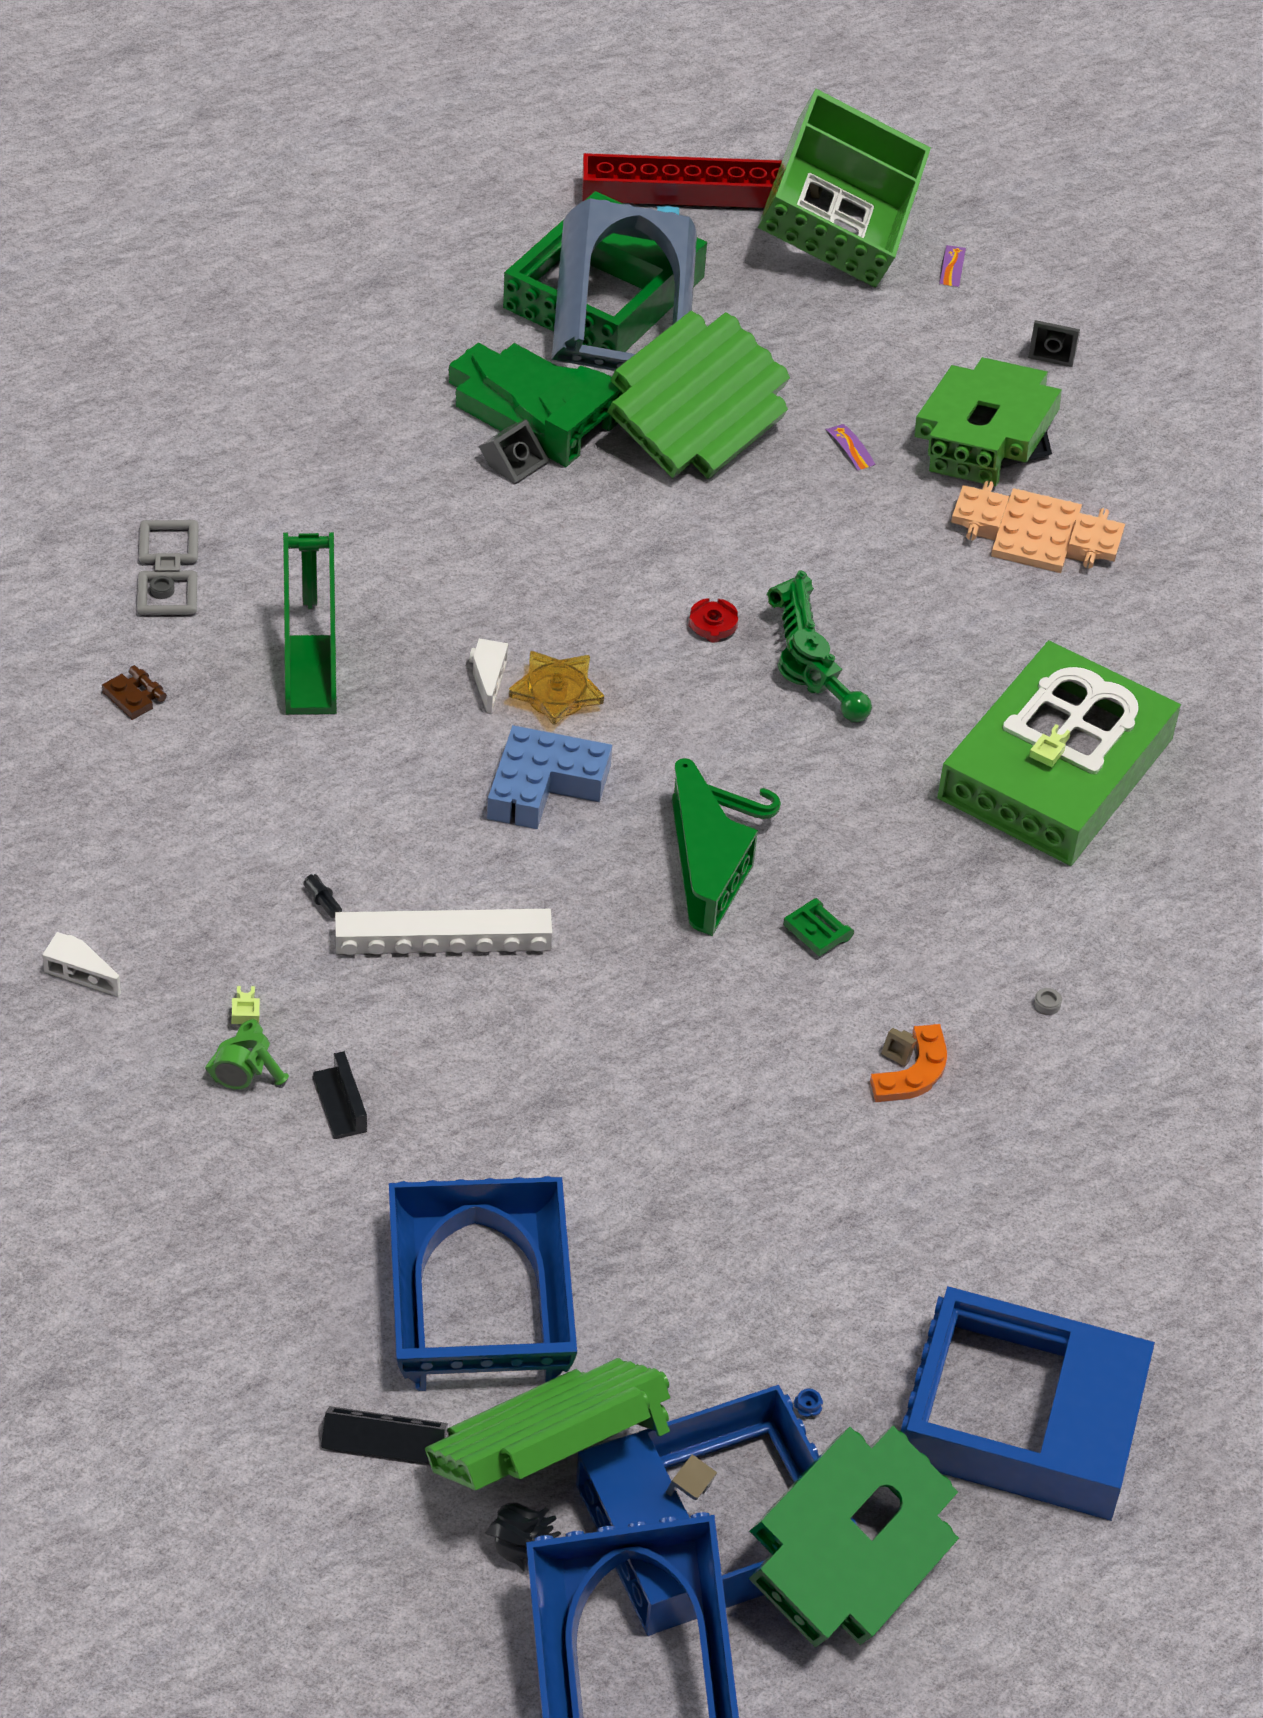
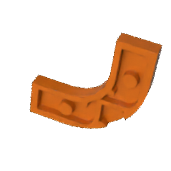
(921, 1075)

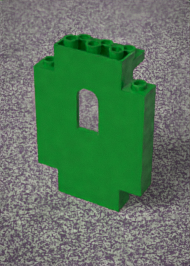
(824, 1565)

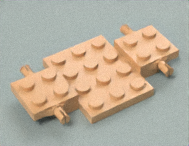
(1037, 527)

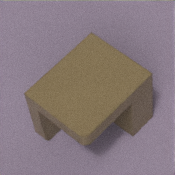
(692, 1478)

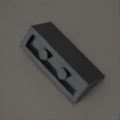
(341, 1098)

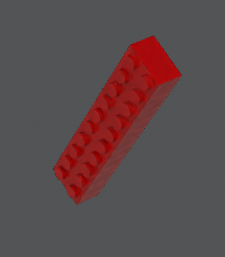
(679, 180)

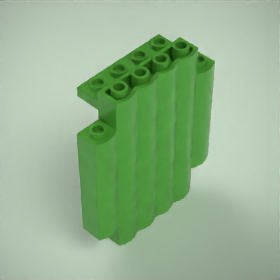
(699, 394)
(551, 1423)

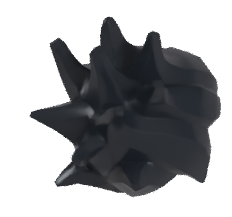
(515, 1527)

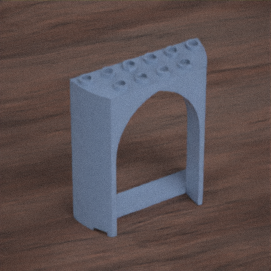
(582, 231)

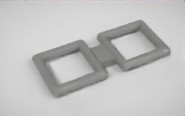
(168, 565)

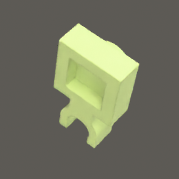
(1050, 748)
(245, 1006)

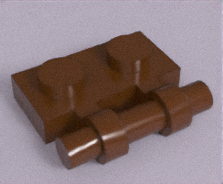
(128, 697)

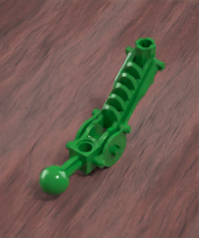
(807, 652)

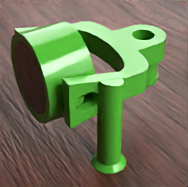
(236, 1065)

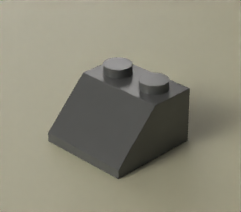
(1054, 343)
(514, 452)

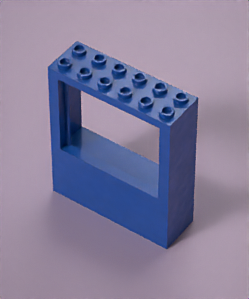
(1089, 1418)
(629, 1483)

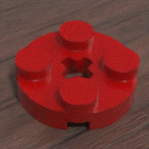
(713, 629)

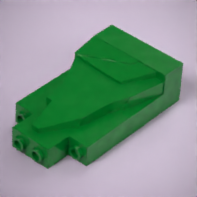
(520, 386)

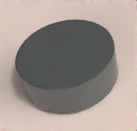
(162, 587)

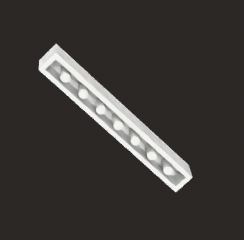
(443, 931)

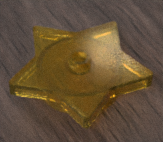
(557, 686)

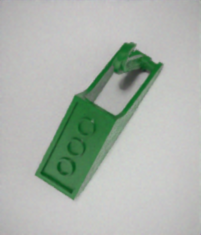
(309, 658)
(711, 847)

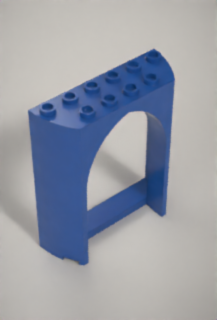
(524, 1211)
(569, 1569)

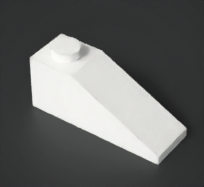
(489, 665)
(77, 962)

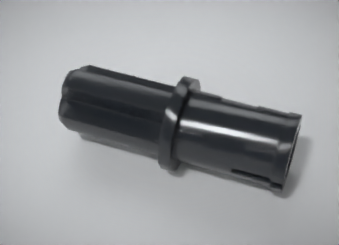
(322, 895)

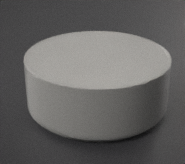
(1047, 1001)

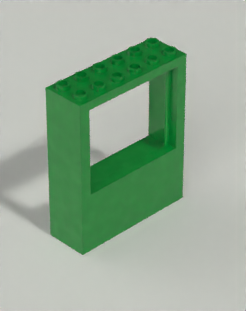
(622, 256)

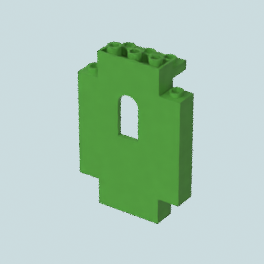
(1015, 430)

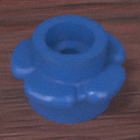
(808, 1396)

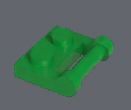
(813, 931)

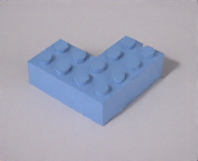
(545, 764)

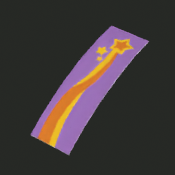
(952, 266)
(852, 446)

